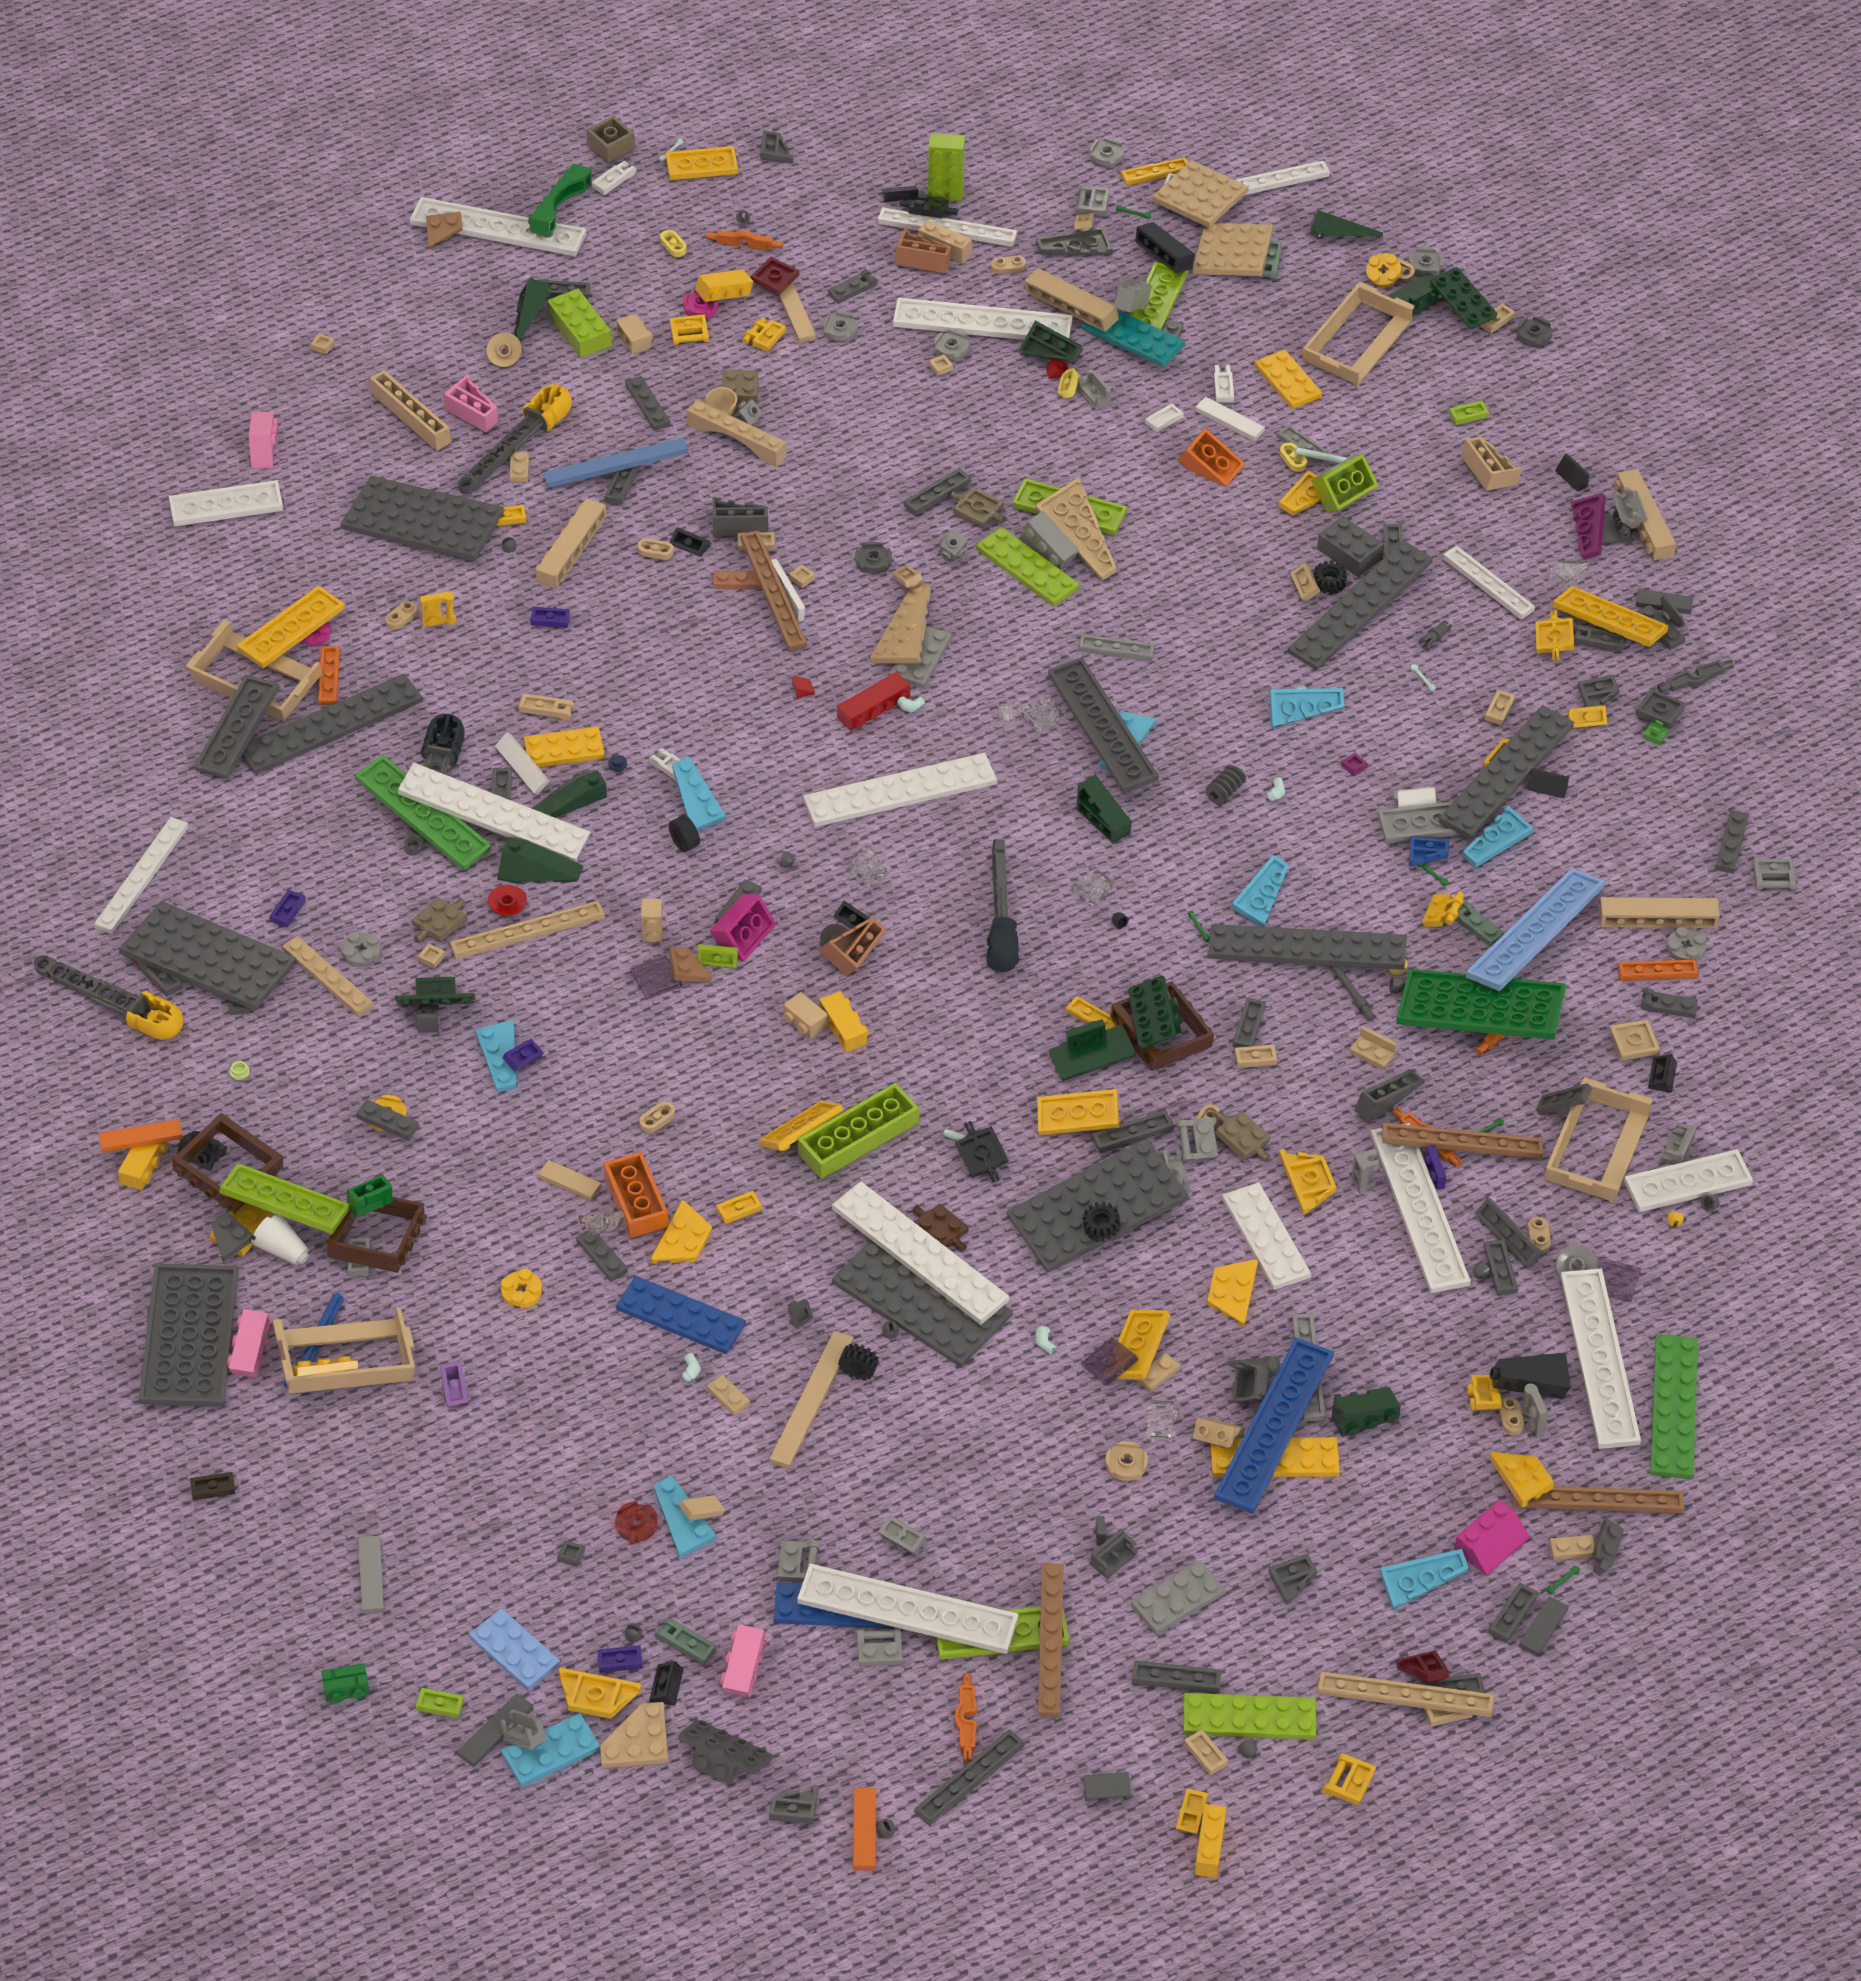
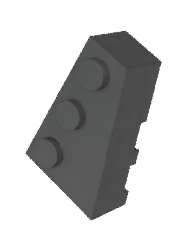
(735, 518)

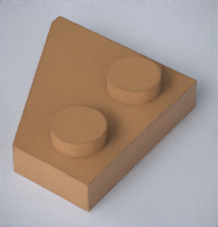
(442, 227)
(687, 967)

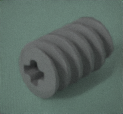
(1225, 784)

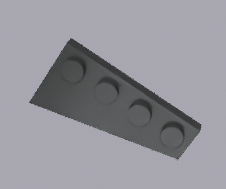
(1076, 243)

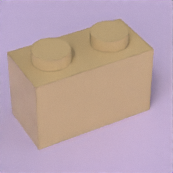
(634, 333)
(651, 920)
(805, 1015)

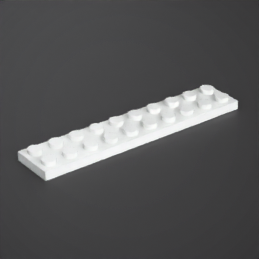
(502, 227)
(975, 319)
(899, 789)
(492, 811)
(1422, 1215)
(920, 1253)
(1600, 1359)
(908, 1608)

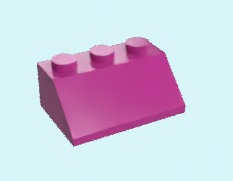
(744, 925)
(1492, 1537)

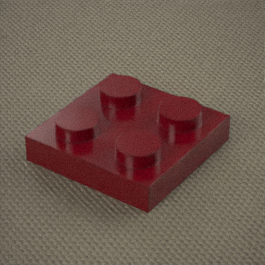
(775, 275)

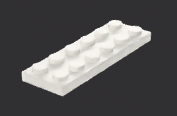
(226, 503)
(1688, 1180)
(1266, 1236)

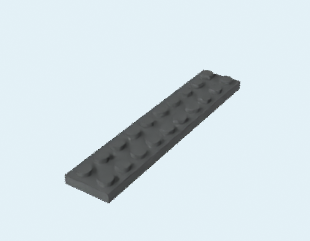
(1360, 605)
(330, 723)
(1103, 725)
(1506, 772)
(1307, 946)

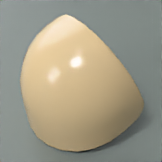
(722, 399)

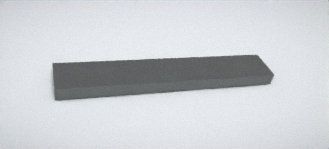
(969, 1777)

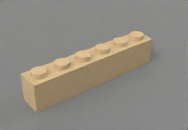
(1071, 299)
(410, 410)
(1654, 529)
(570, 543)
(1659, 912)

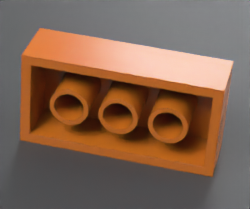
(636, 1194)

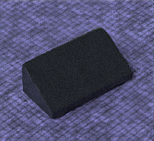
(899, 193)
(1573, 473)
(689, 542)
(1548, 783)
(850, 915)
(1663, 1073)
(666, 1683)

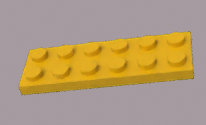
(1610, 616)
(290, 627)
(1301, 1459)

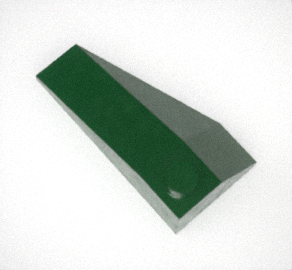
(1332, 225)
(574, 794)
(530, 862)

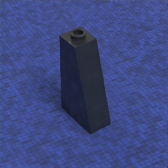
(1545, 1371)

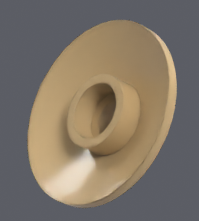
(501, 342)

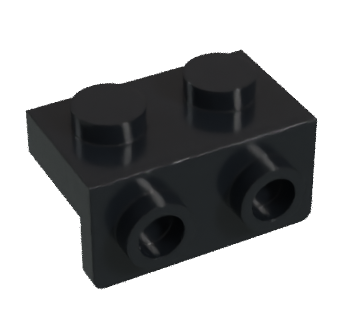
(207, 1154)

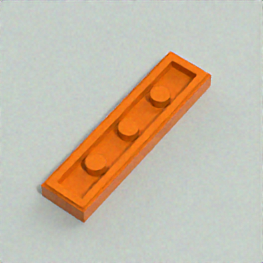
(330, 675)
(1657, 970)
(140, 1135)
(864, 1829)

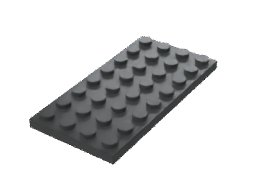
(422, 518)
(207, 955)
(1131, 1181)
(914, 1305)
(189, 1335)

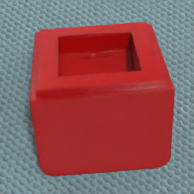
(1056, 368)
(802, 686)

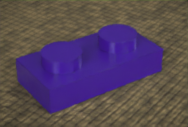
(550, 617)
(287, 908)
(522, 1055)
(1435, 1166)
(620, 1659)

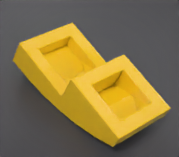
(1192, 1811)

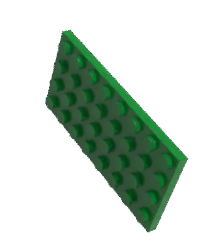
(1462, 1004)

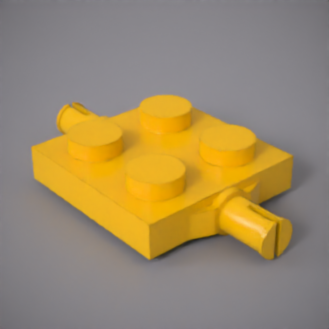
(1554, 635)

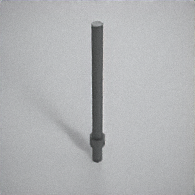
(1361, 1003)

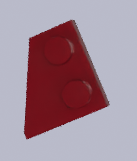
(1424, 1666)

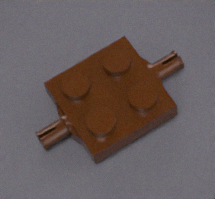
(942, 1225)

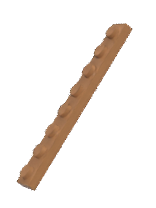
(773, 590)
(1462, 1140)
(1608, 1500)
(1050, 1640)

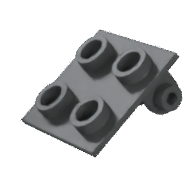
(1615, 530)

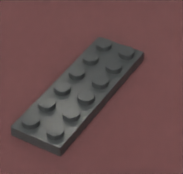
(236, 726)

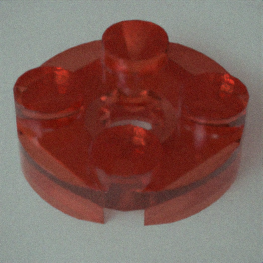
(640, 1532)

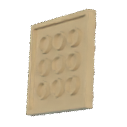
(1200, 193)
(1233, 249)

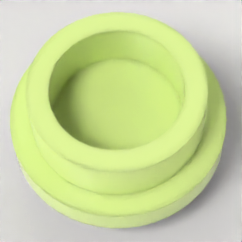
(239, 1070)

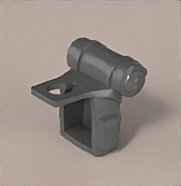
(1251, 1378)

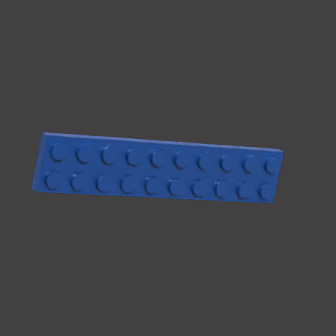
(1273, 1425)

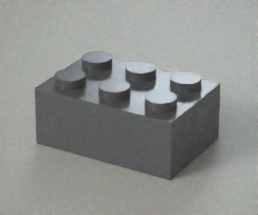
(1350, 546)

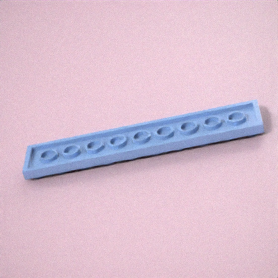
(1535, 929)

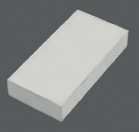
(1164, 417)

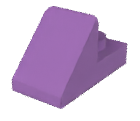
(453, 1383)

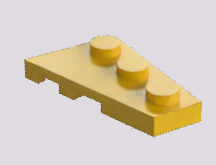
(1301, 495)
(324, 1366)

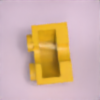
(1483, 1394)

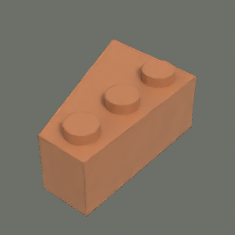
(922, 254)
(853, 946)

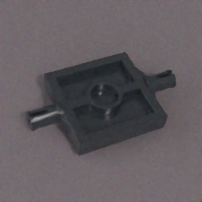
(929, 206)
(981, 1151)

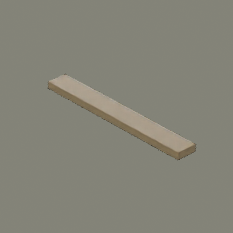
(527, 930)
(810, 1401)
(1406, 1694)

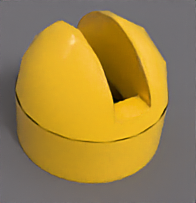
(1674, 1217)

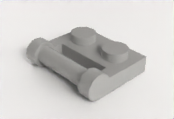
(1098, 200)
(1774, 869)
(1203, 1136)
(1534, 1410)
(791, 1559)
(879, 1653)

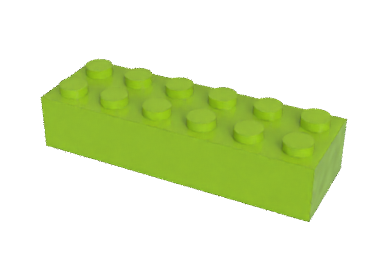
(858, 1131)

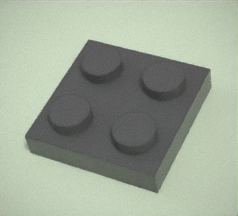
(1660, 707)

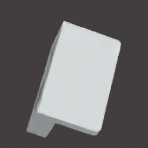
(1415, 796)

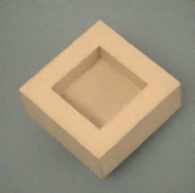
(322, 343)
(940, 365)
(802, 576)
(431, 956)

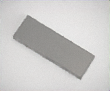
(1292, 435)

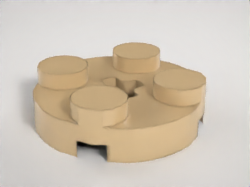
(1123, 1471)

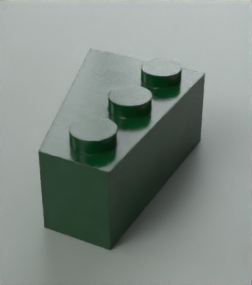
(1102, 810)

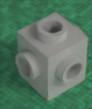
(747, 412)
(952, 546)

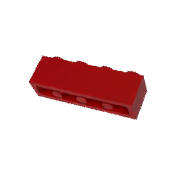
(873, 701)

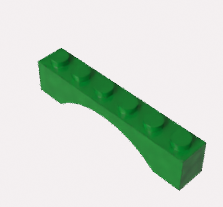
(573, 182)

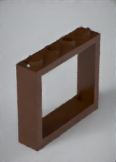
(1121, 1013)
(239, 1135)
(391, 1262)

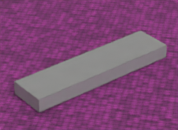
(1116, 647)
(371, 1574)

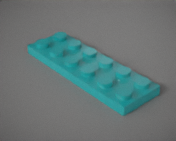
(1139, 339)

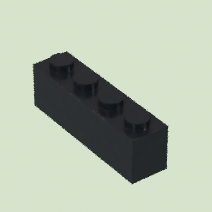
(1164, 247)

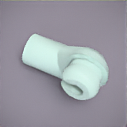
(909, 705)
(1278, 790)
(1042, 1339)
(693, 1368)

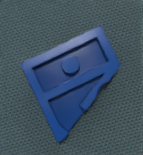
(1427, 850)

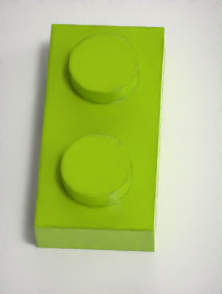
(1468, 412)
(718, 956)
(440, 1703)

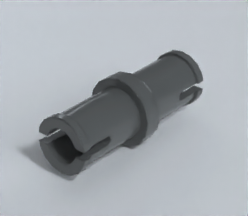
(1435, 634)

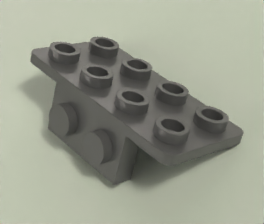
(721, 1753)

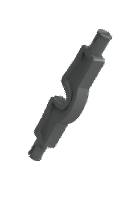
(1687, 679)

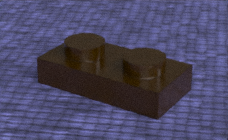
(212, 1486)

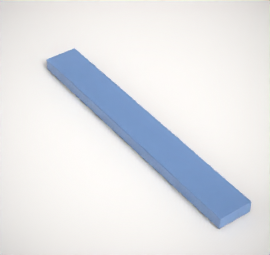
(616, 462)

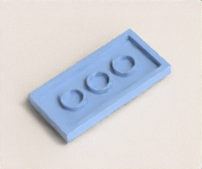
(514, 1649)

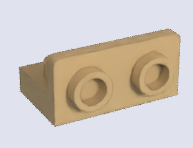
(1374, 1048)
(1216, 1431)

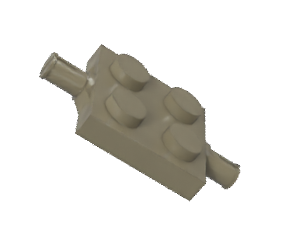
(978, 507)
(439, 919)
(1242, 1135)

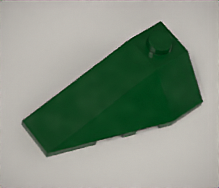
(529, 303)

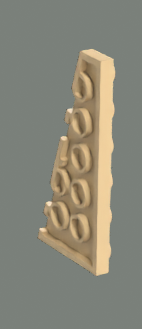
(1076, 519)
(906, 630)

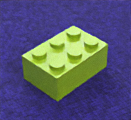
(1344, 483)

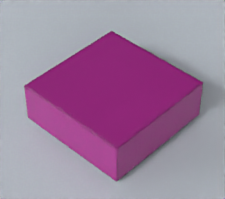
(1354, 764)

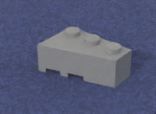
(1131, 294)
(1048, 540)

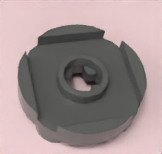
(1535, 339)
(882, 559)

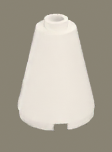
(279, 1239)

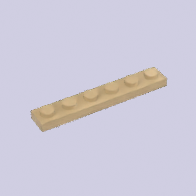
(328, 976)

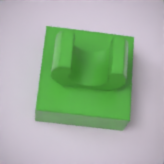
(1655, 732)

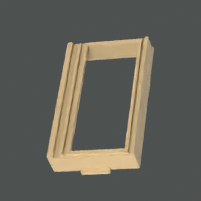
(1370, 296)
(225, 638)
(1608, 1188)
(346, 1333)

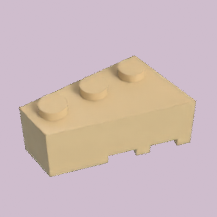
(1488, 465)

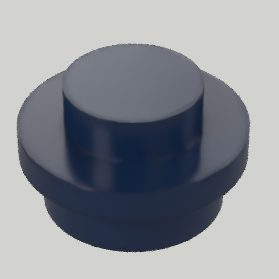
(617, 763)

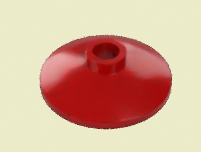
(507, 900)

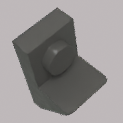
(428, 1018)

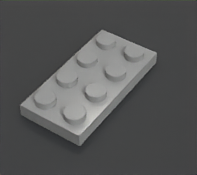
(933, 648)
(1414, 821)
(1178, 1597)

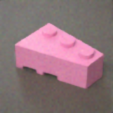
(471, 405)
(262, 439)
(249, 1343)
(743, 1660)

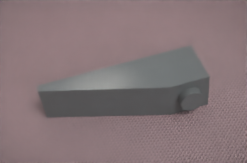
(1384, 1096)

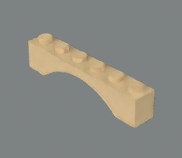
(764, 445)

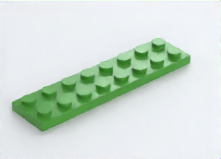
(441, 829)
(1674, 1406)

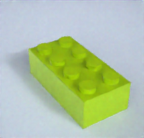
(946, 166)
(579, 323)

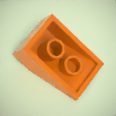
(1211, 459)

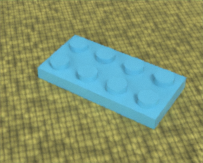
(564, 1745)

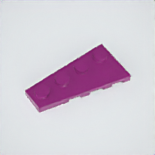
(1589, 523)

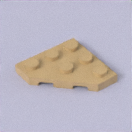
(638, 1739)

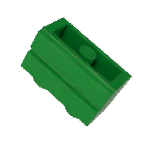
(369, 1196)
(345, 1683)

